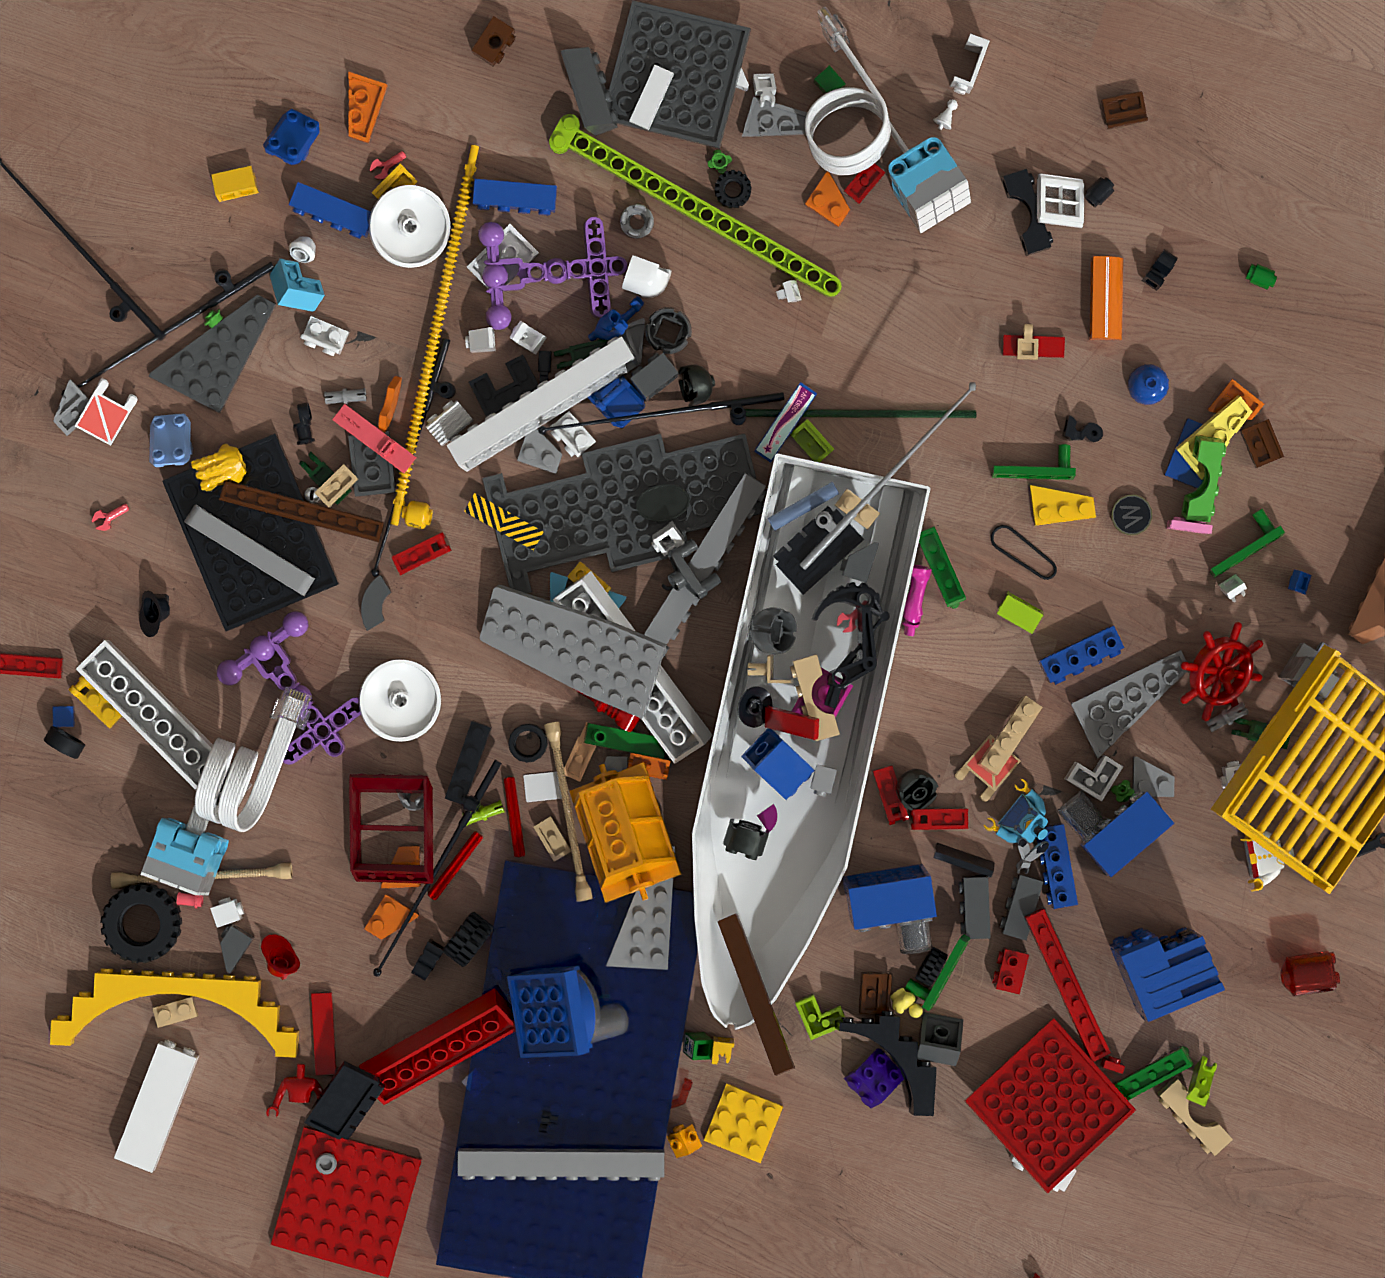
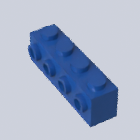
(515, 195)
(330, 209)
(1080, 654)
(1058, 868)

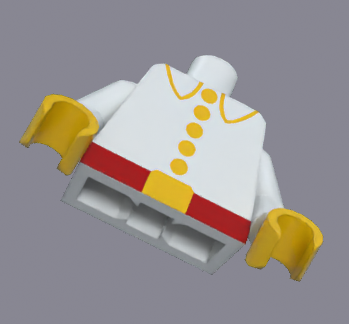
(1262, 863)

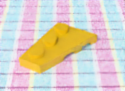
(1058, 506)

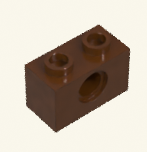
(495, 29)

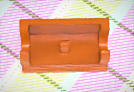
(655, 766)

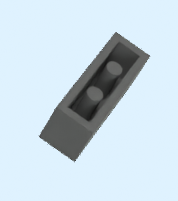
(1021, 903)
(975, 907)

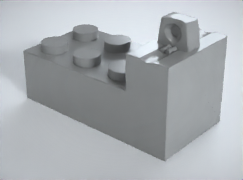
(1298, 665)

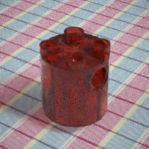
(1310, 973)

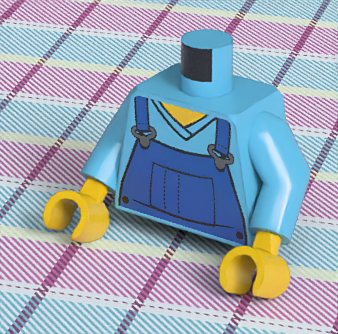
(1023, 819)

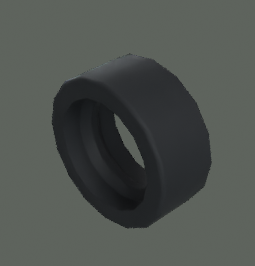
(64, 742)
(527, 758)

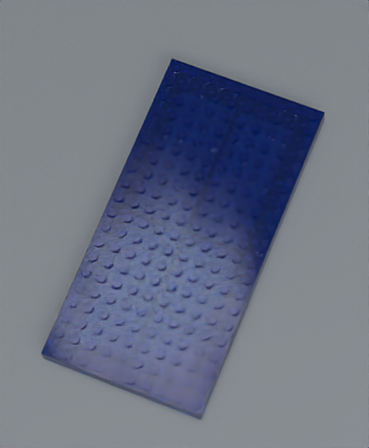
(601, 1098)

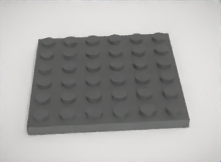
(705, 66)

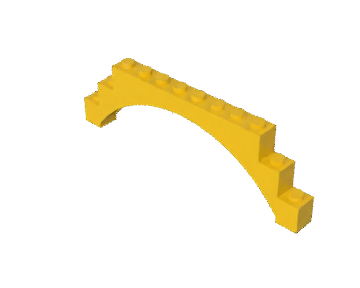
(234, 993)

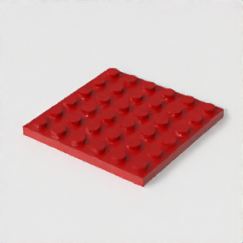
(1050, 1105)
(352, 1212)

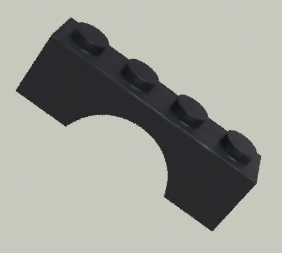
(1019, 187)
(468, 761)

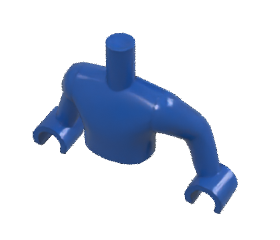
(614, 320)

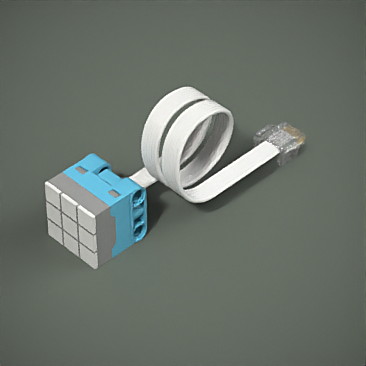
(927, 181)
(186, 854)

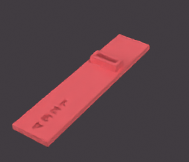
(374, 438)

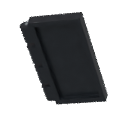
(801, 547)
(344, 1101)

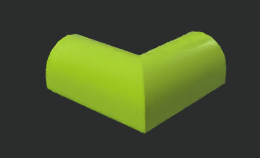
(815, 1022)

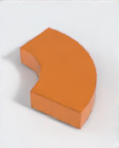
(389, 404)

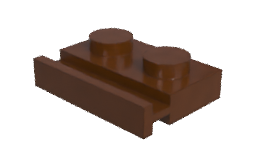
(1124, 110)
(1262, 443)
(875, 992)

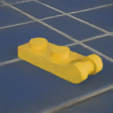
(95, 702)

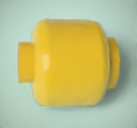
(417, 514)

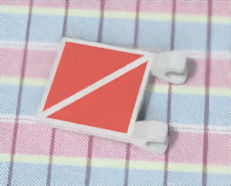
(104, 416)

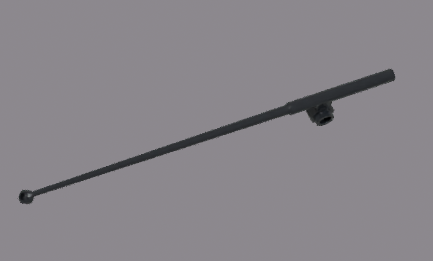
(229, 288)
(128, 303)
(439, 388)
(737, 412)
(471, 805)

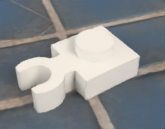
(765, 86)

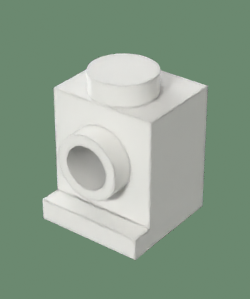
(676, 538)

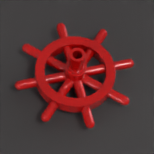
(1221, 671)

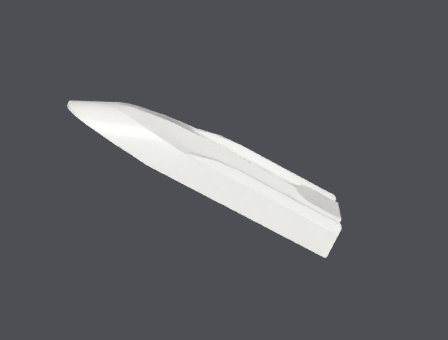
(810, 846)

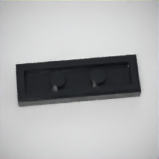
(964, 860)

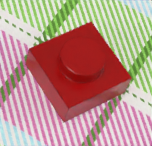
(1113, 1064)

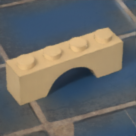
(807, 672)
(1010, 736)
(1211, 1135)

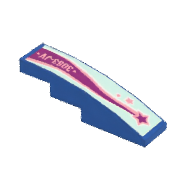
(785, 422)

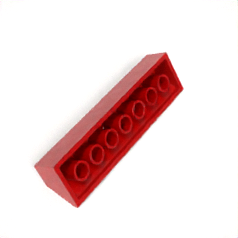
(441, 1045)

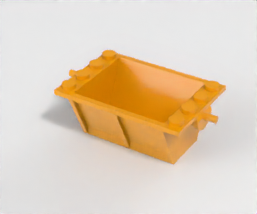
(624, 832)

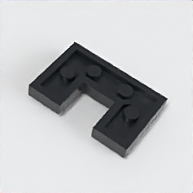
(492, 400)

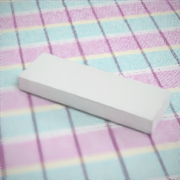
(651, 97)

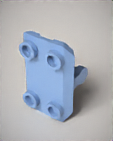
(170, 440)

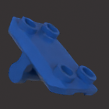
(292, 137)
(618, 400)

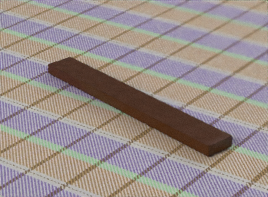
(301, 511)
(756, 994)

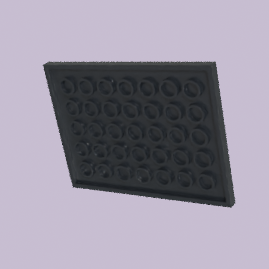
(235, 585)

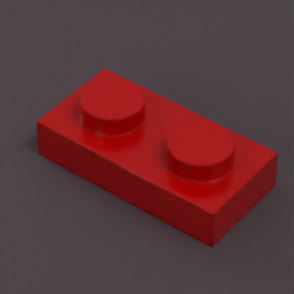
(864, 183)

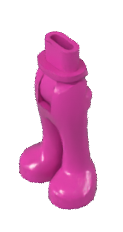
(913, 605)

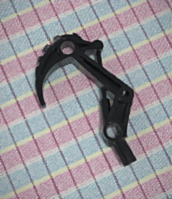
(866, 661)

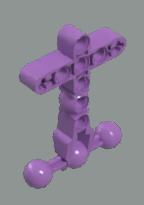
(496, 275)
(262, 649)

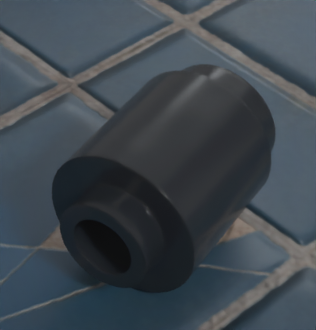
(1099, 192)

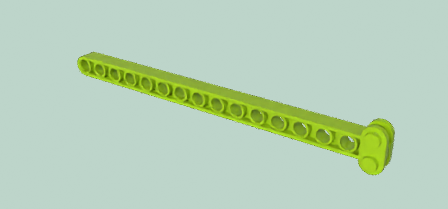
(568, 134)

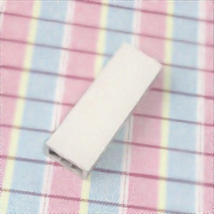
(156, 1106)

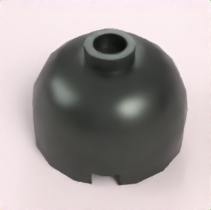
(695, 384)
(916, 789)

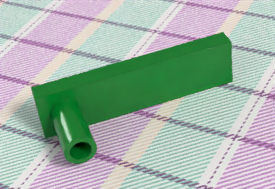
(1062, 472)
(1271, 534)
(941, 568)
(623, 740)
(931, 996)
(1154, 1073)

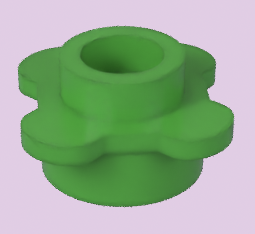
(713, 163)
(213, 318)
(1123, 796)

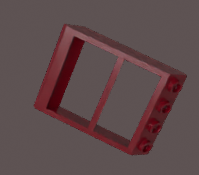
(390, 872)

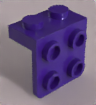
(874, 1078)

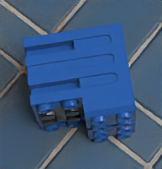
(1165, 970)

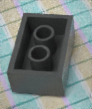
(653, 376)

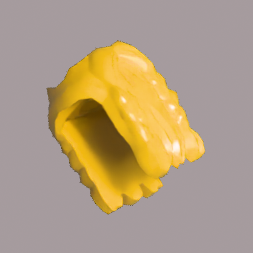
(221, 466)

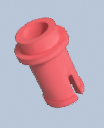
(189, 900)

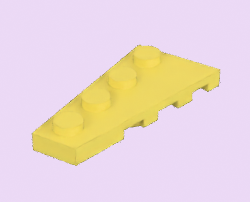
(1221, 426)

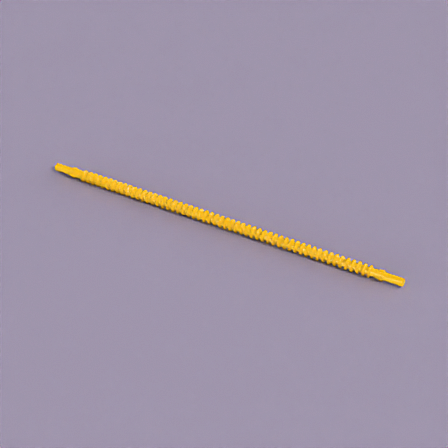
(469, 168)

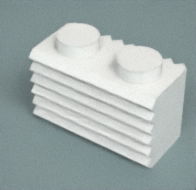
(448, 422)

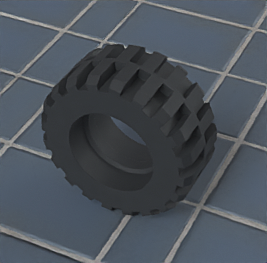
(113, 923)

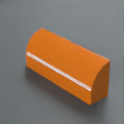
(1106, 298)

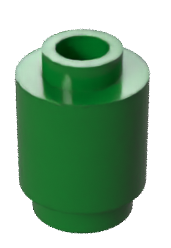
(1261, 276)

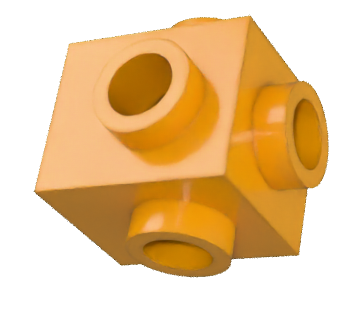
(684, 1140)

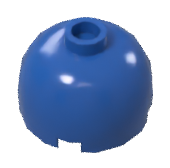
(1148, 384)

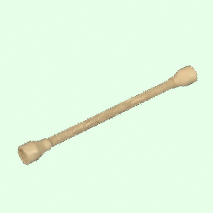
(281, 871)
(582, 889)

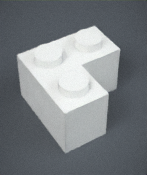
(1097, 781)

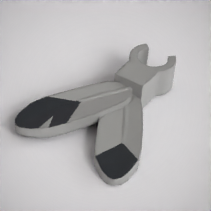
(1029, 855)

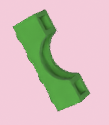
(1200, 503)

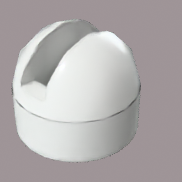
(307, 495)

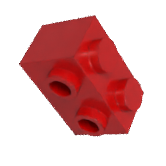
(1010, 971)

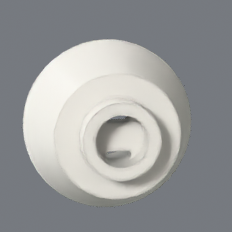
(302, 249)

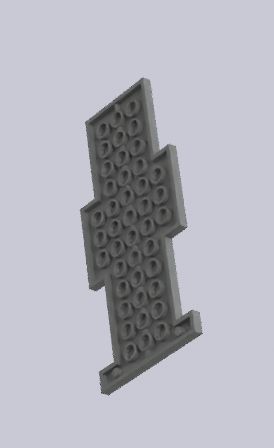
(599, 511)

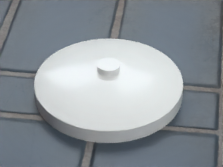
(409, 226)
(399, 700)

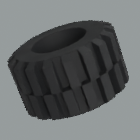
(468, 939)

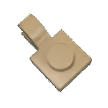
(1027, 347)

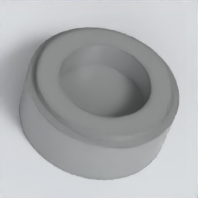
(326, 1163)

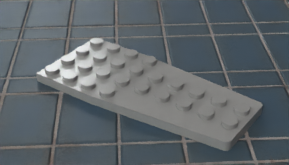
(575, 648)

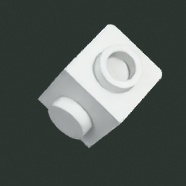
(527, 337)
(1228, 772)

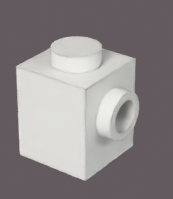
(227, 911)

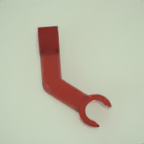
(683, 1095)

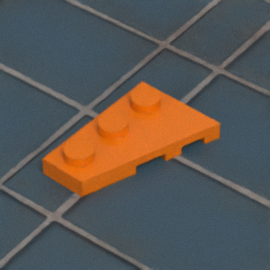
(364, 105)

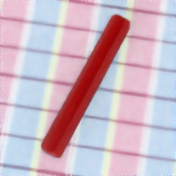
(514, 816)
(455, 865)

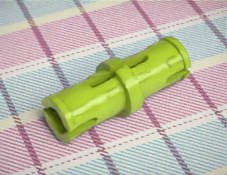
(485, 812)

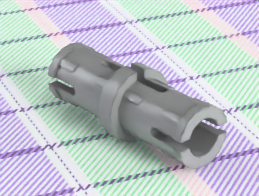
(345, 396)
(1227, 717)

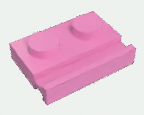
(1198, 526)

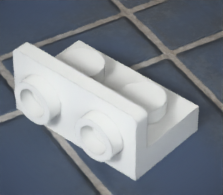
(325, 336)
(575, 438)

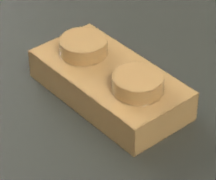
(336, 485)
(849, 501)
(552, 838)
(175, 1012)

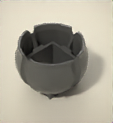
(678, 318)
(773, 630)

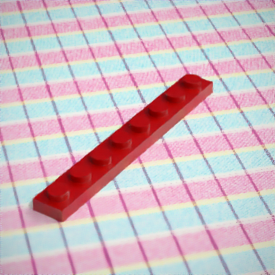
(1067, 985)

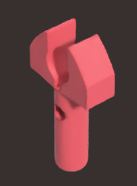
(387, 165)
(109, 516)
(852, 616)

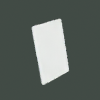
(542, 787)

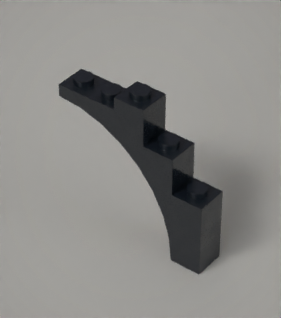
(918, 1078)

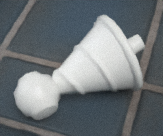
(945, 118)

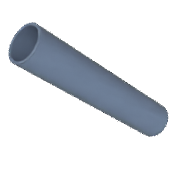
(803, 506)

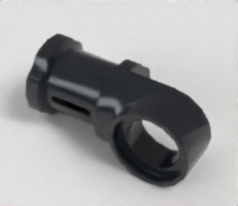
(303, 428)

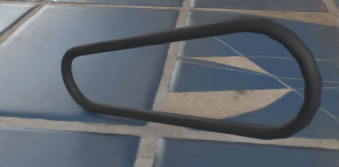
(1018, 561)

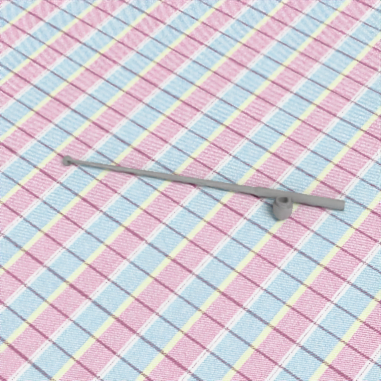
(835, 529)

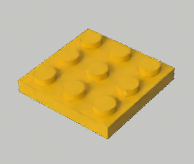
(743, 1123)

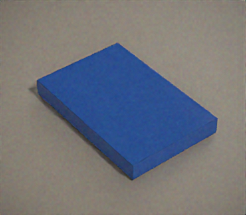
(1178, 467)

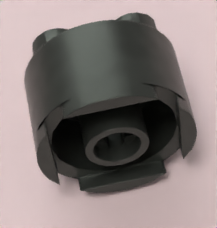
(745, 838)

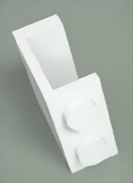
(977, 45)

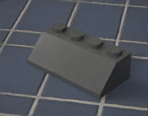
(590, 90)

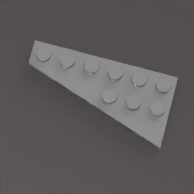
(1119, 705)
(646, 930)

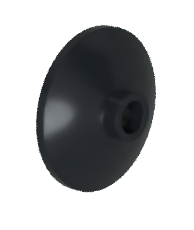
(759, 699)

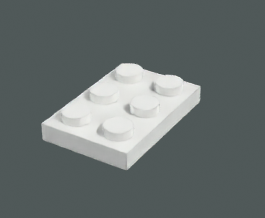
(512, 246)

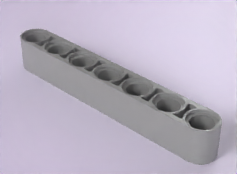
(249, 550)

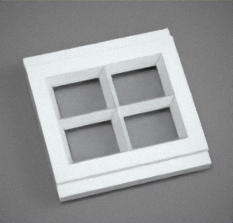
(1060, 200)

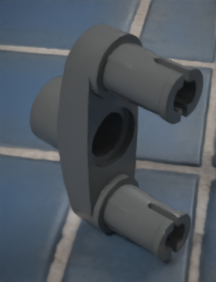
(684, 576)

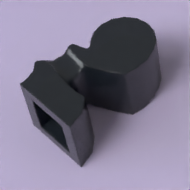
(1160, 270)
(1090, 432)
(428, 959)

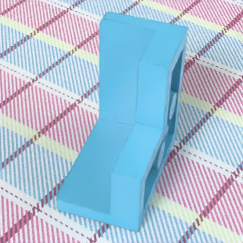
(293, 289)

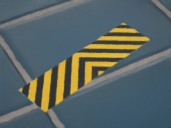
(503, 521)

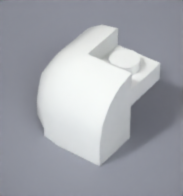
(645, 278)

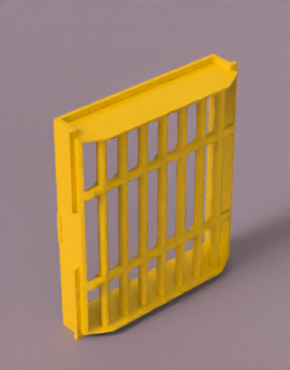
(1269, 744)

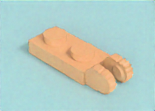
(579, 758)

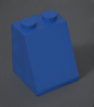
(777, 763)

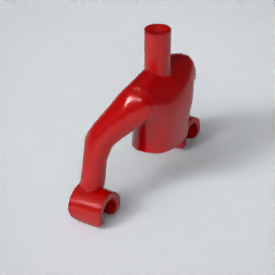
(298, 1089)

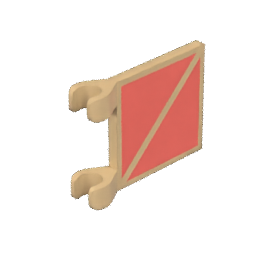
(990, 780)

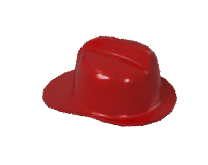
(279, 956)

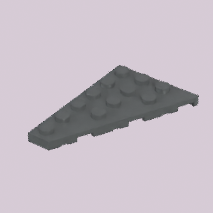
(215, 360)

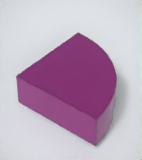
(768, 817)

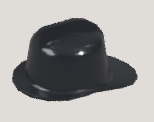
(153, 611)

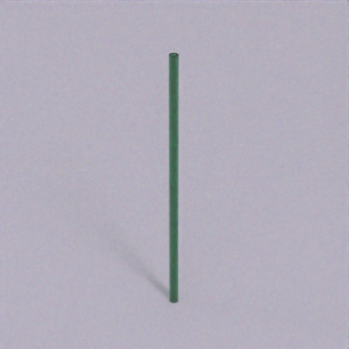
(847, 413)

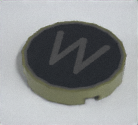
(1131, 515)

